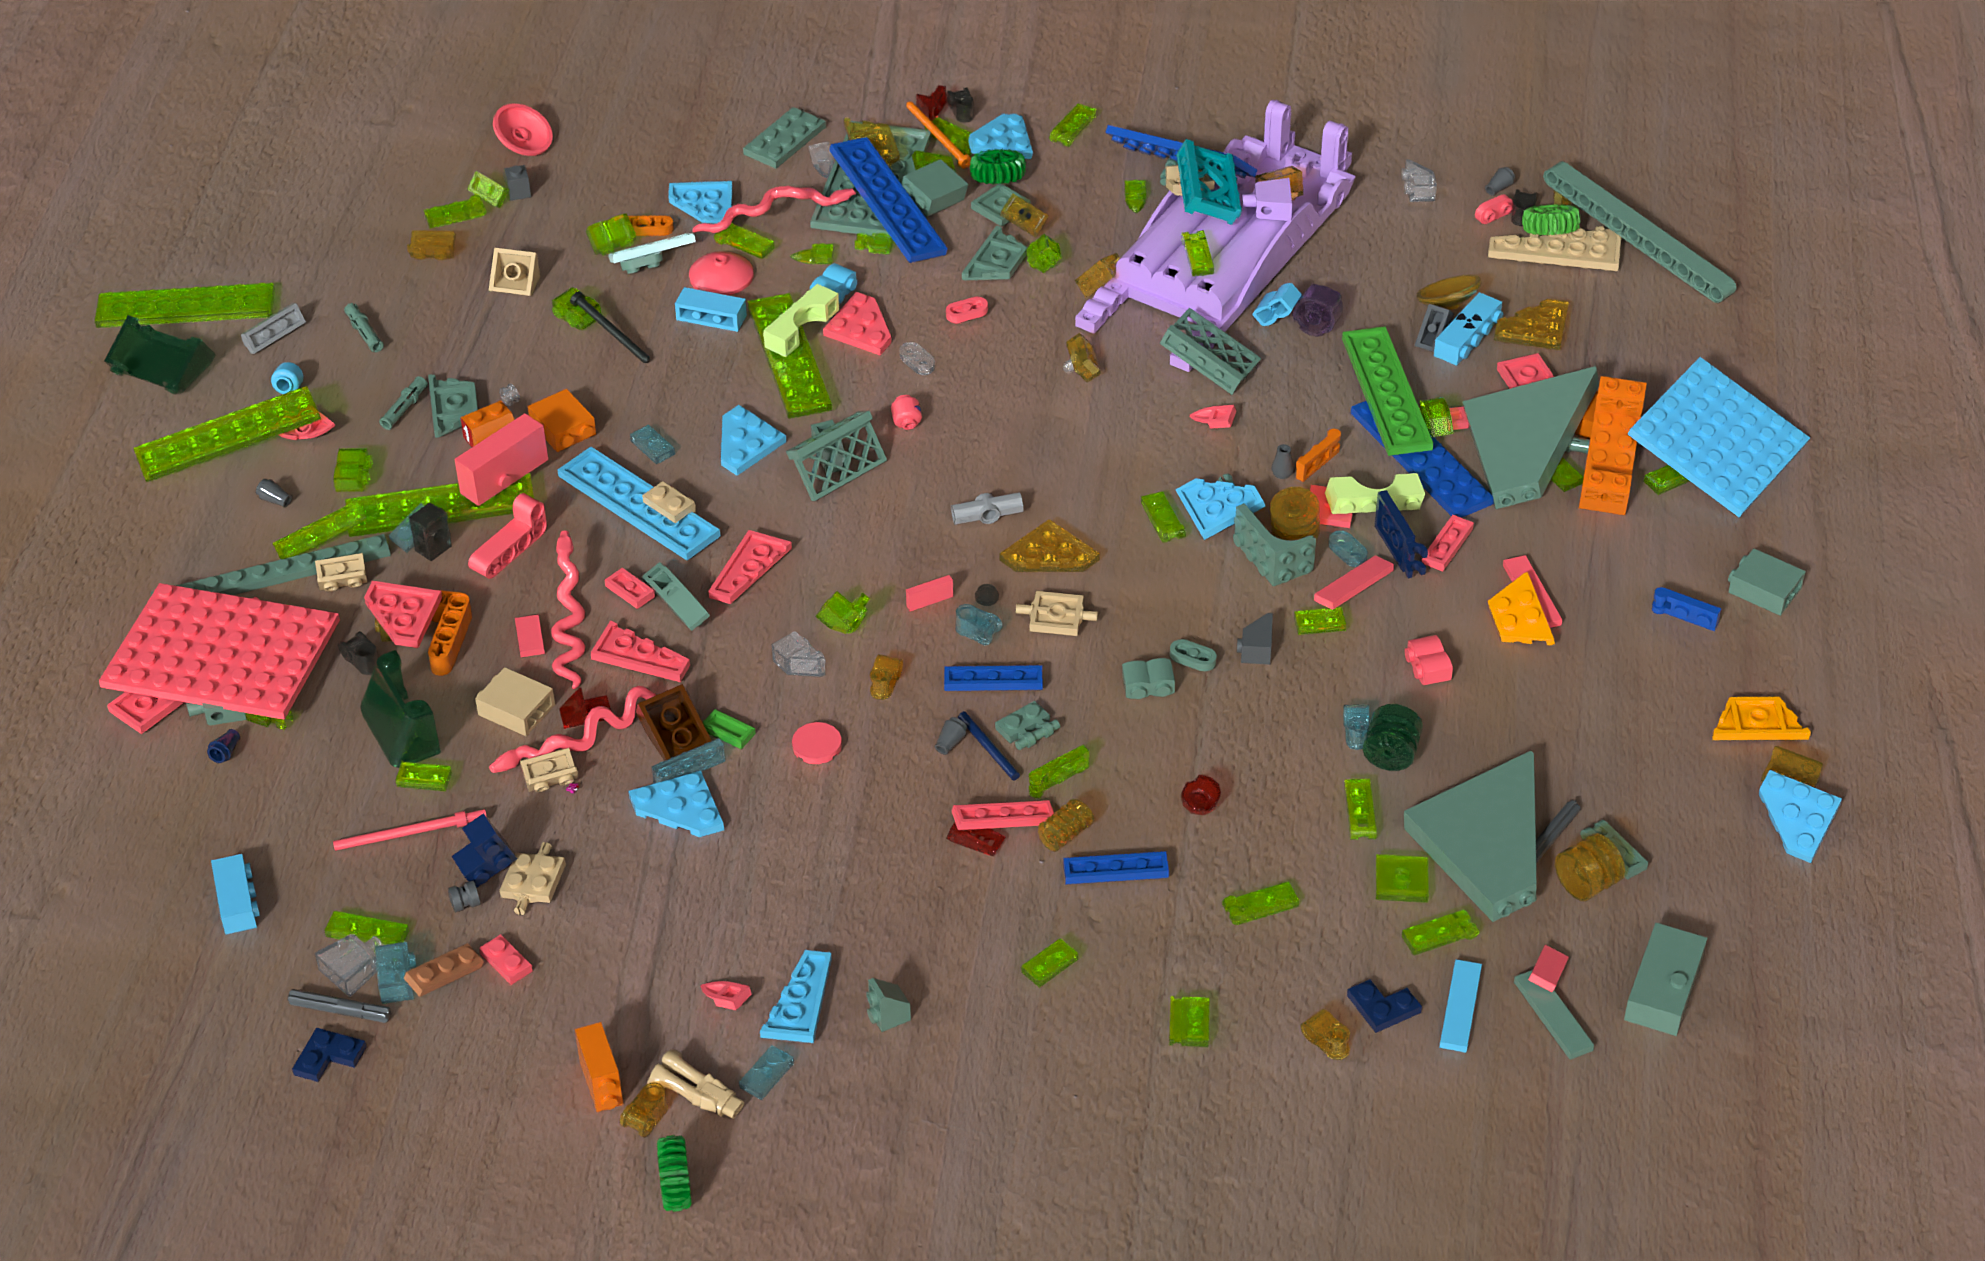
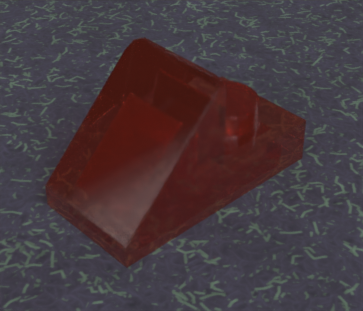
(932, 104)
(576, 709)

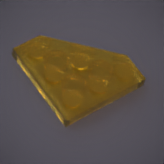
(1535, 326)
(1049, 550)

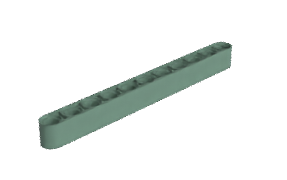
(1640, 232)

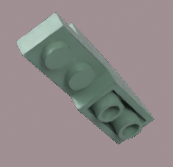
(676, 596)

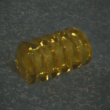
(1064, 824)

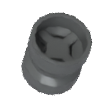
(463, 896)

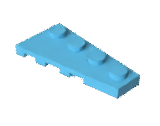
(801, 1001)

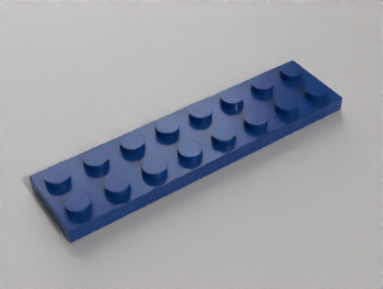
(1164, 147)
(888, 199)
(1438, 472)

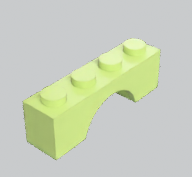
(815, 305)
(1349, 496)

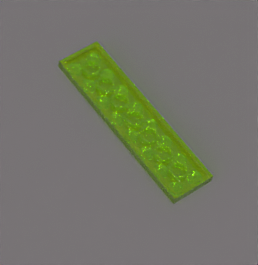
(186, 304)
(798, 373)
(226, 433)
(388, 510)

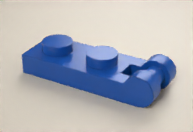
(1686, 608)

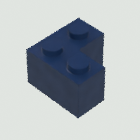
(485, 854)

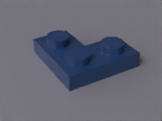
(1383, 1011)
(327, 1047)

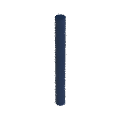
(989, 746)

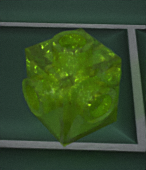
(1043, 253)

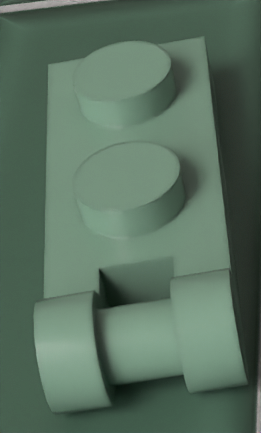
(1633, 861)

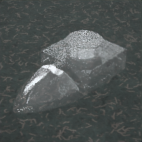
(821, 158)

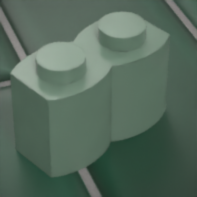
(1148, 678)

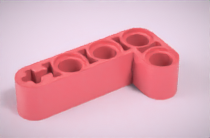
(512, 539)

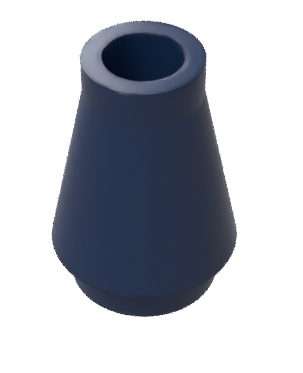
(222, 747)

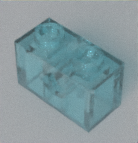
(392, 964)

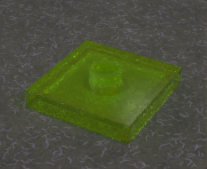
(1402, 878)

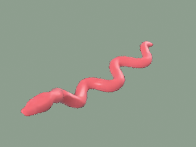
(775, 193)
(564, 550)
(512, 757)

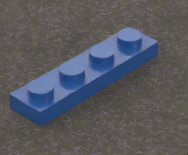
(992, 678)
(1115, 867)

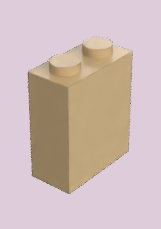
(515, 701)

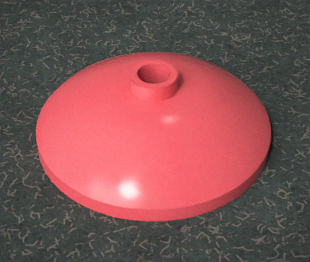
(522, 129)
(721, 273)

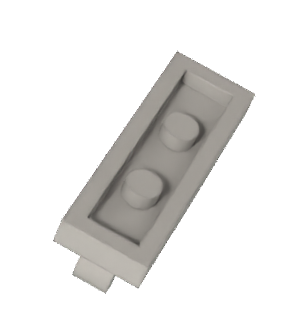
(272, 328)

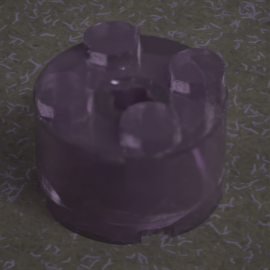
(1318, 310)

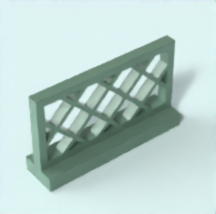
(1205, 359)
(834, 435)

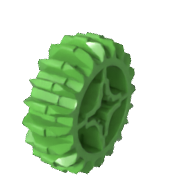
(1551, 219)

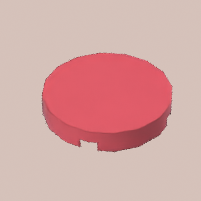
(816, 743)

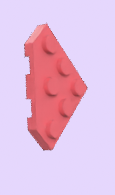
(860, 325)
(402, 610)

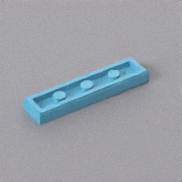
(1460, 1006)

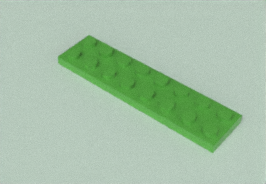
(1387, 391)

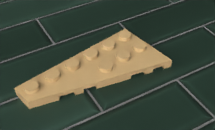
(1579, 248)

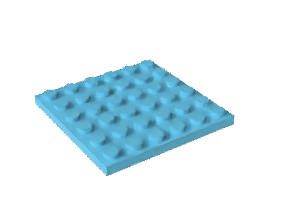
(1719, 436)

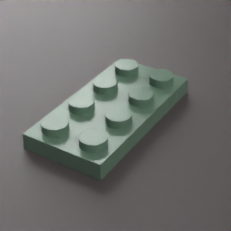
(784, 137)

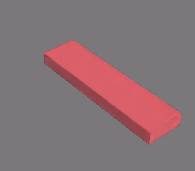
(1515, 568)
(1353, 582)
(1001, 814)

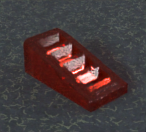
(965, 839)

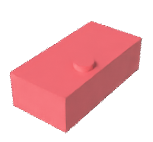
(501, 459)

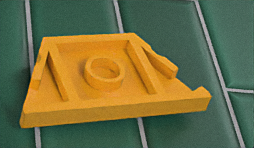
(1519, 613)
(1758, 720)

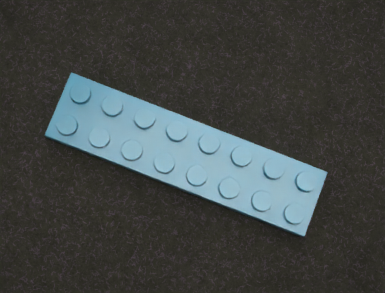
(622, 494)

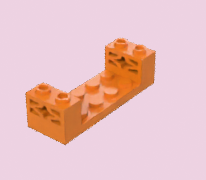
(1610, 447)

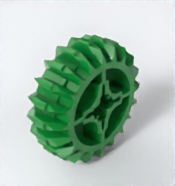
(997, 166)
(674, 1173)

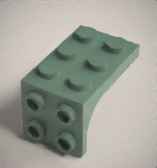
(1274, 557)

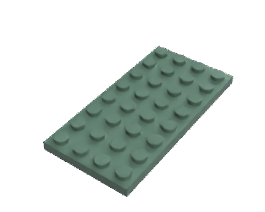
(855, 214)

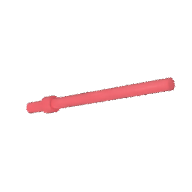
(459, 819)

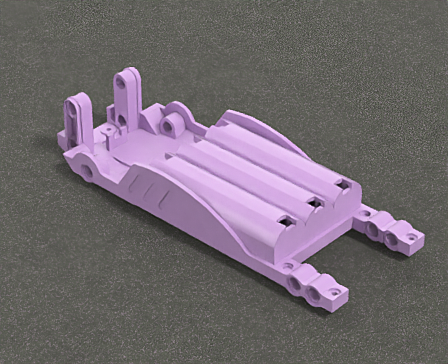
(1242, 253)

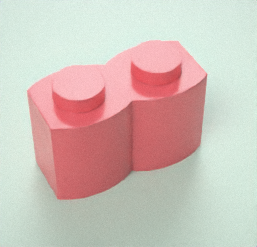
(1429, 660)

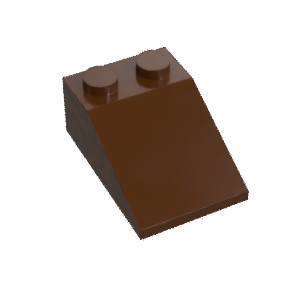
(672, 722)

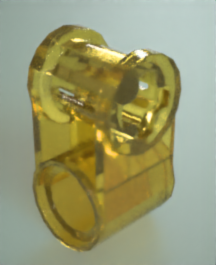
(884, 676)
(1327, 1034)
(643, 1112)

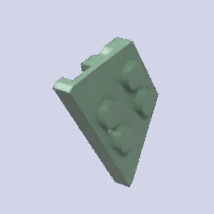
(996, 258)
(450, 402)

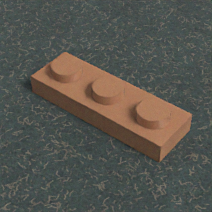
(443, 970)

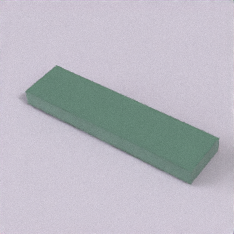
(1555, 1017)

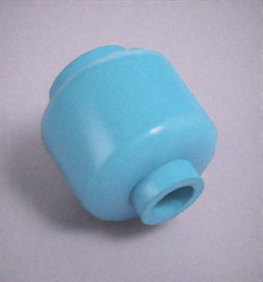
(287, 377)

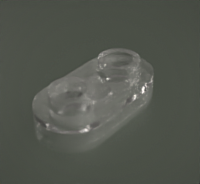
(917, 358)

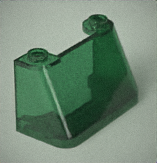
(158, 356)
(401, 729)

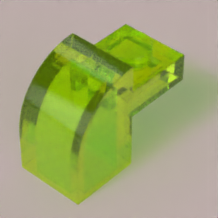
(1437, 416)
(841, 614)

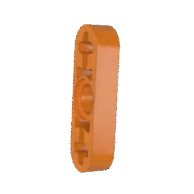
(656, 225)

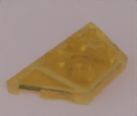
(878, 134)

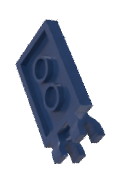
(1398, 535)

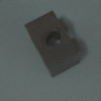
(430, 531)

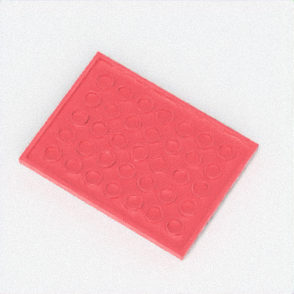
(220, 651)

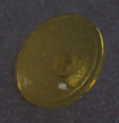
(1449, 291)

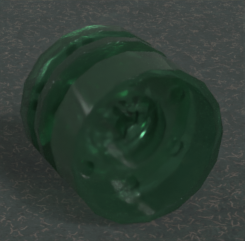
(1392, 737)

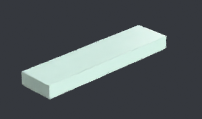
(651, 247)

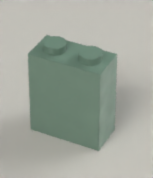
(934, 187)
(1766, 581)

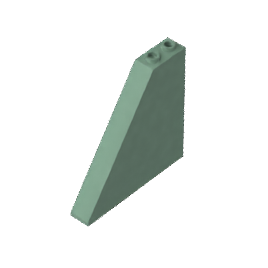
(1527, 431)
(1484, 836)

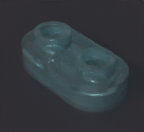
(1347, 548)

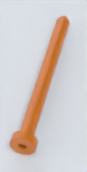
(963, 160)

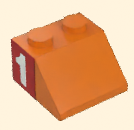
(485, 422)

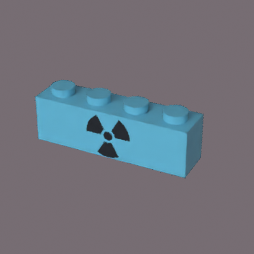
(1468, 329)

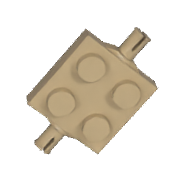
(1056, 613)
(532, 878)

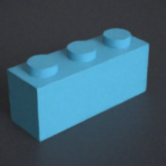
(710, 309)
(235, 893)

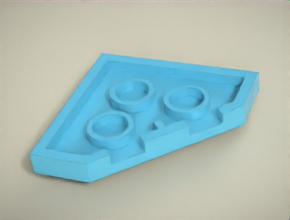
(1004, 132)
(702, 199)
(746, 440)
(1214, 504)
(679, 803)
(1798, 813)

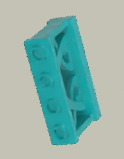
(1190, 161)

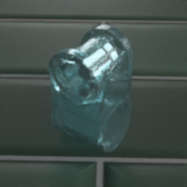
(975, 624)
(1356, 724)

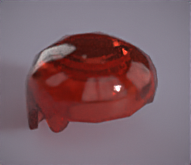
(1201, 795)

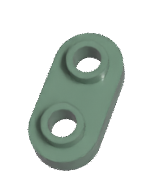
(651, 260)
(1193, 655)

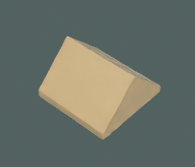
(514, 272)

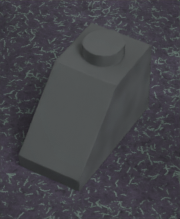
(517, 182)
(1433, 325)
(1256, 641)

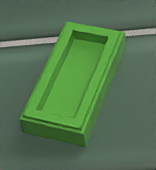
(728, 729)

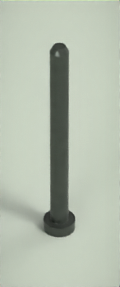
(578, 299)

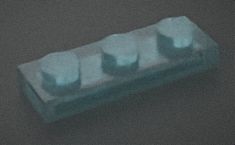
(689, 762)

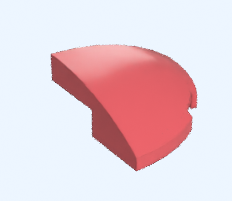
(310, 430)

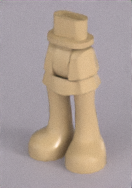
(709, 1093)

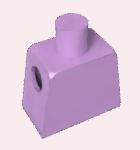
(1271, 200)

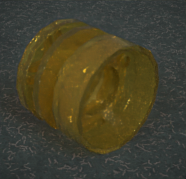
(1295, 514)
(1589, 867)

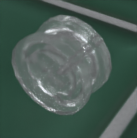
(509, 394)

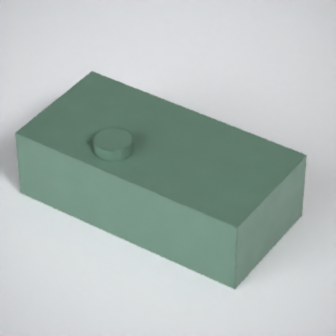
(1665, 979)

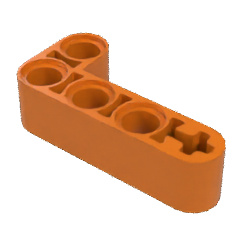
(454, 619)

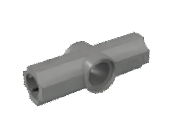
(987, 508)

